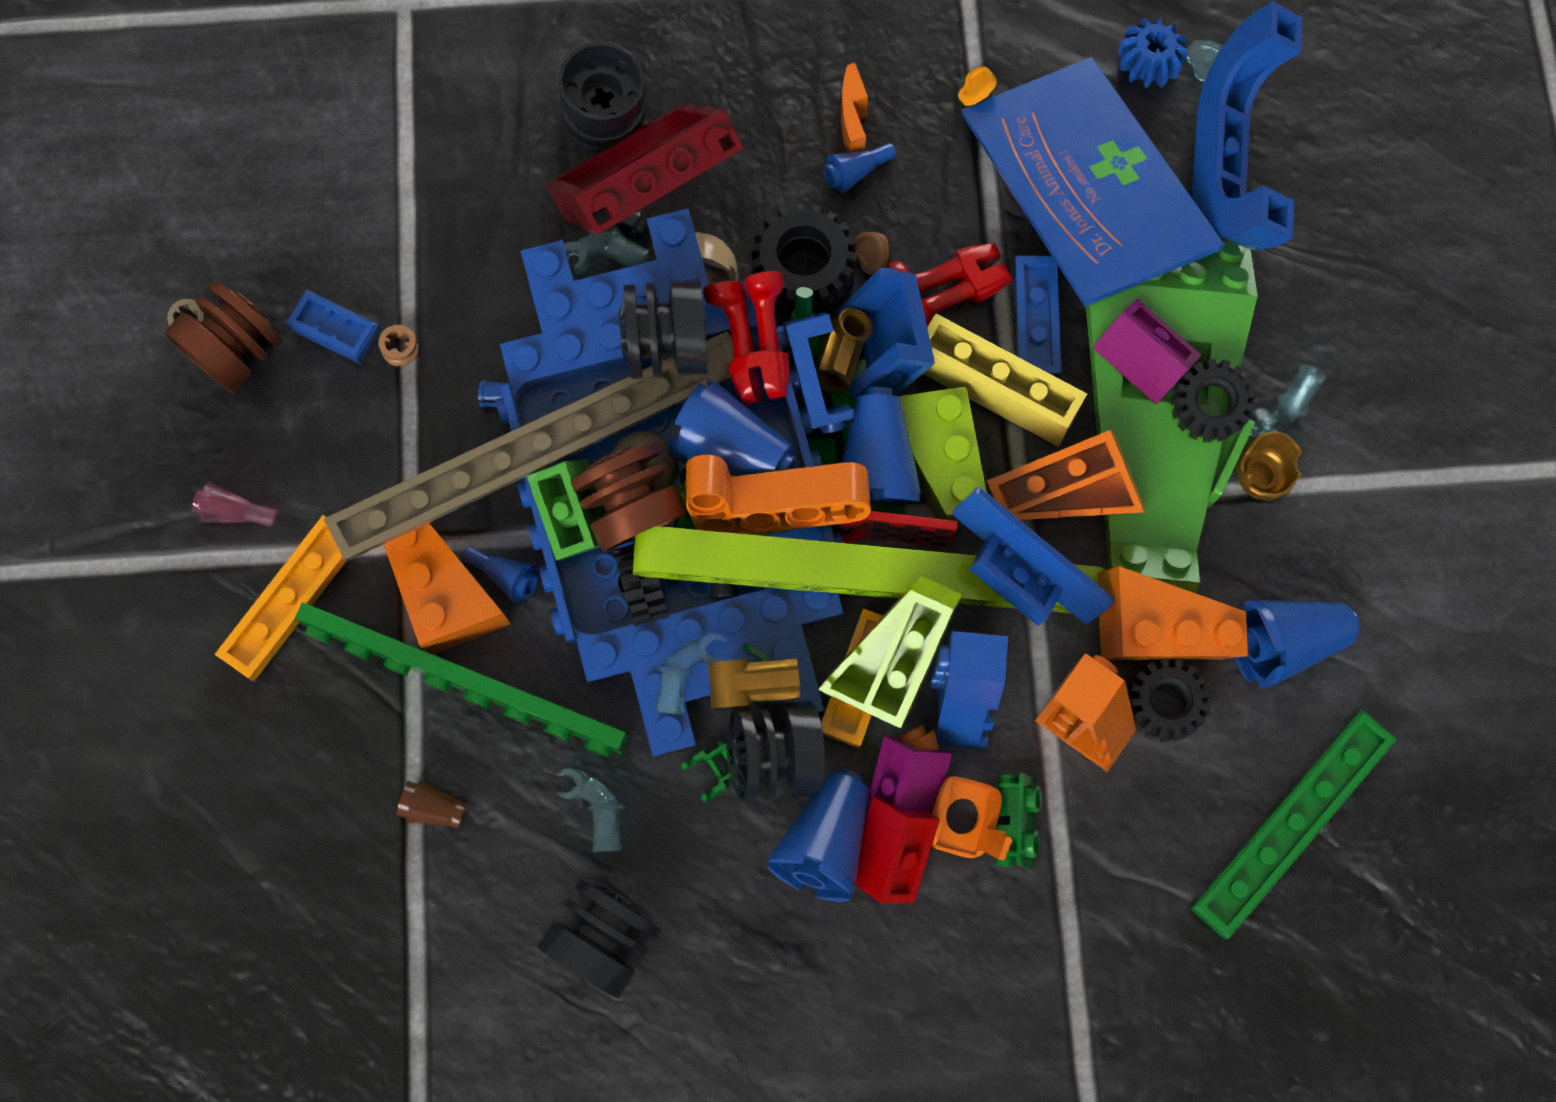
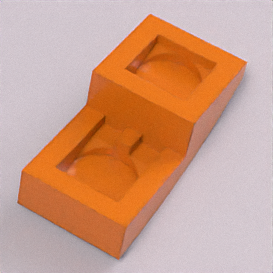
(853, 109)

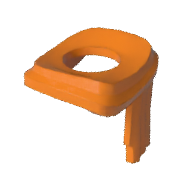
(983, 836)

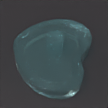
(1201, 56)

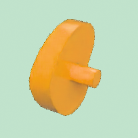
(977, 86)

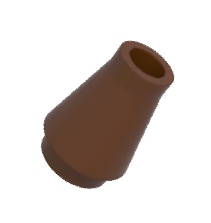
(429, 806)

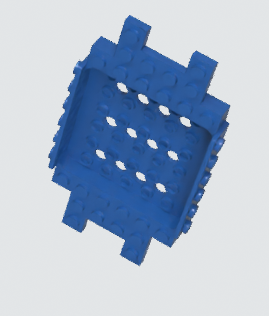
(582, 355)

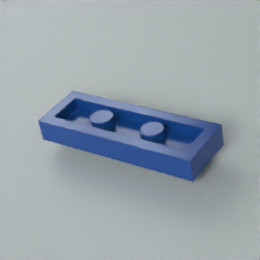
(1037, 312)

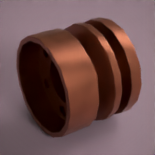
(223, 336)
(628, 495)

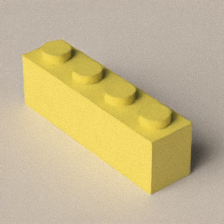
(1002, 381)

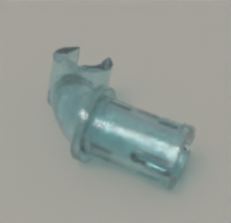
(607, 244)
(1292, 403)
(676, 670)
(604, 807)

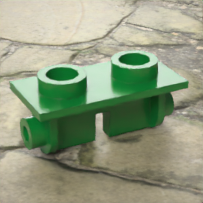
(1020, 803)

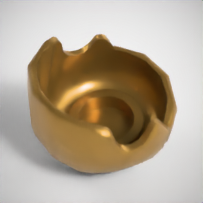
(1269, 465)

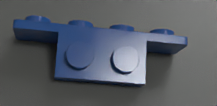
(1025, 566)

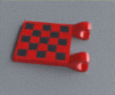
(901, 529)

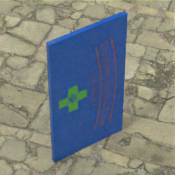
(1091, 181)

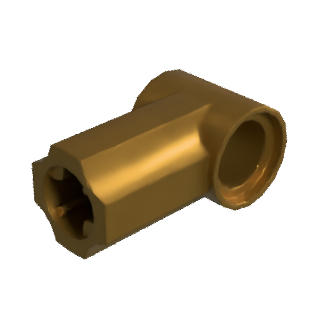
(842, 350)
(741, 682)

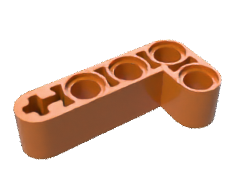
(775, 498)

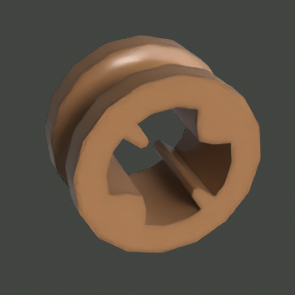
(393, 356)

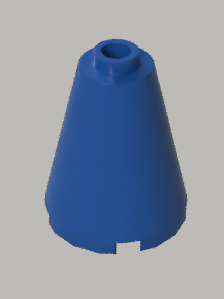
(724, 427)
(882, 444)
(1293, 637)
(825, 839)

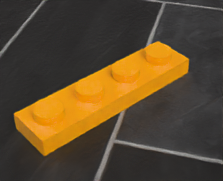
(274, 612)

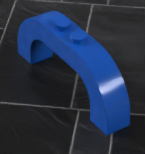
(1223, 127)

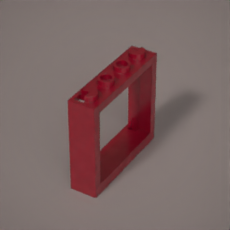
(644, 166)

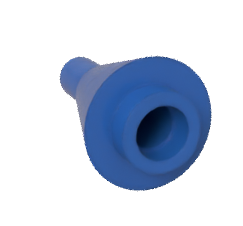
(848, 168)
(511, 577)

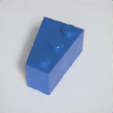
(969, 685)

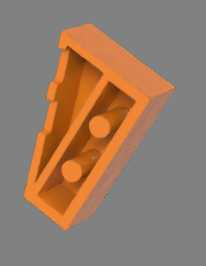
(1166, 621)
(1091, 711)

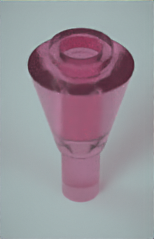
(221, 506)

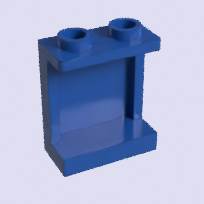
(797, 333)
(900, 338)

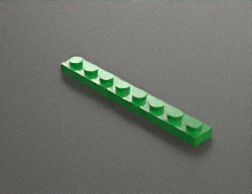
(477, 687)

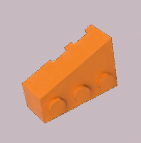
(1072, 482)
(440, 593)

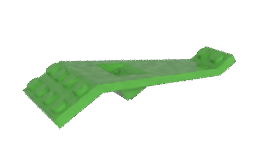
(1212, 311)

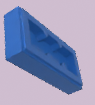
(333, 326)

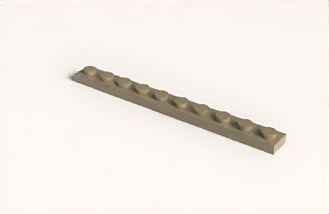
(519, 453)

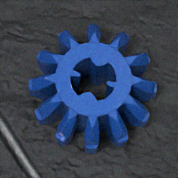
(1152, 52)

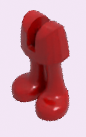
(974, 275)
(775, 365)

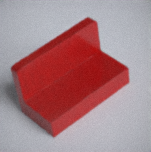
(894, 851)

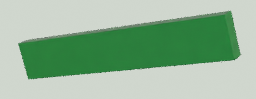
(1293, 824)

